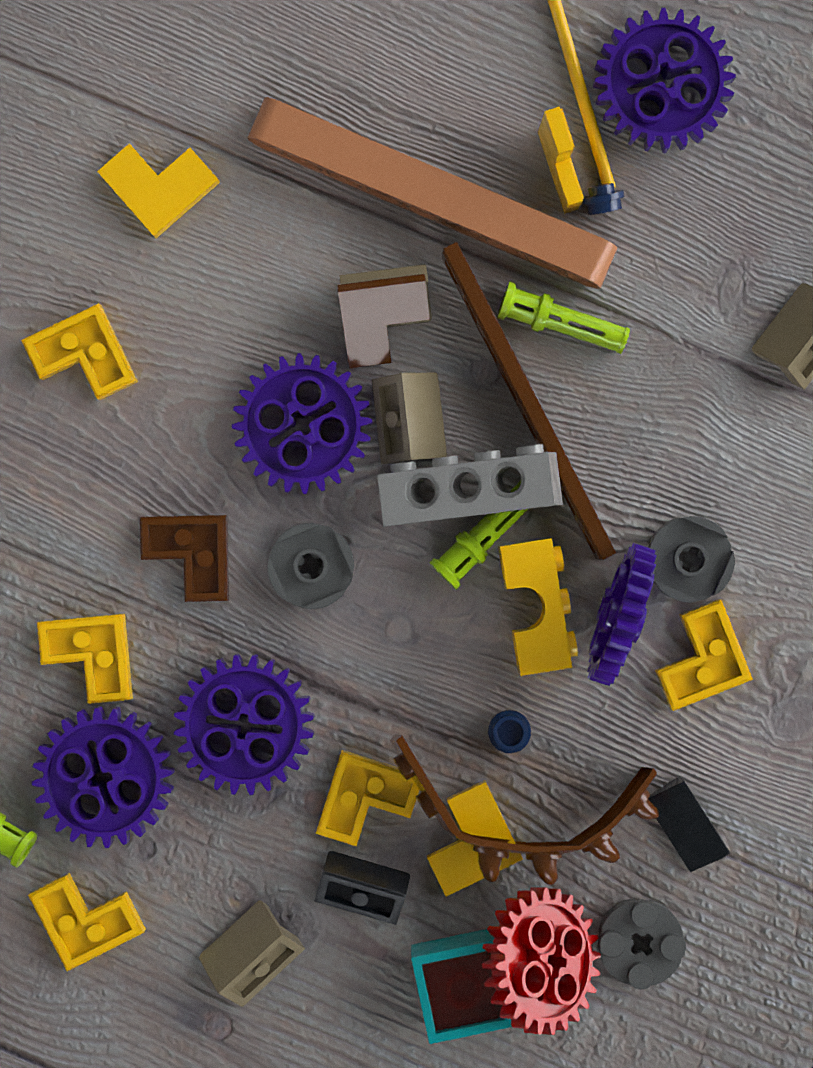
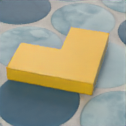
(558, 149)
(158, 198)
(84, 340)
(97, 642)
(715, 663)
(355, 787)
(478, 815)
(81, 932)

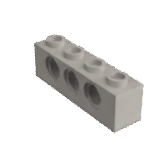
(404, 505)

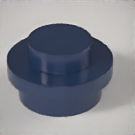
(603, 199)
(509, 731)

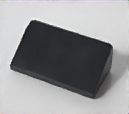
(687, 825)
(362, 887)

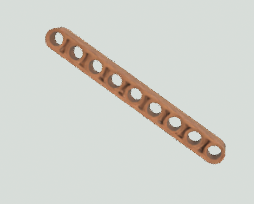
(432, 193)

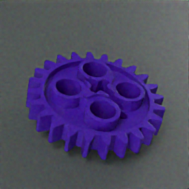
(651, 44)
(281, 390)
(621, 614)
(240, 763)
(65, 788)

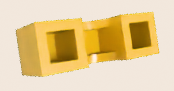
(546, 643)

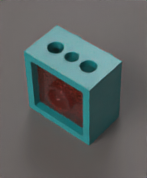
(453, 986)

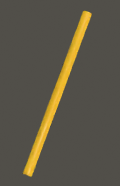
(581, 92)

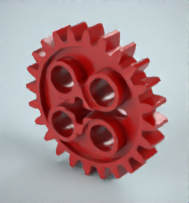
(541, 960)

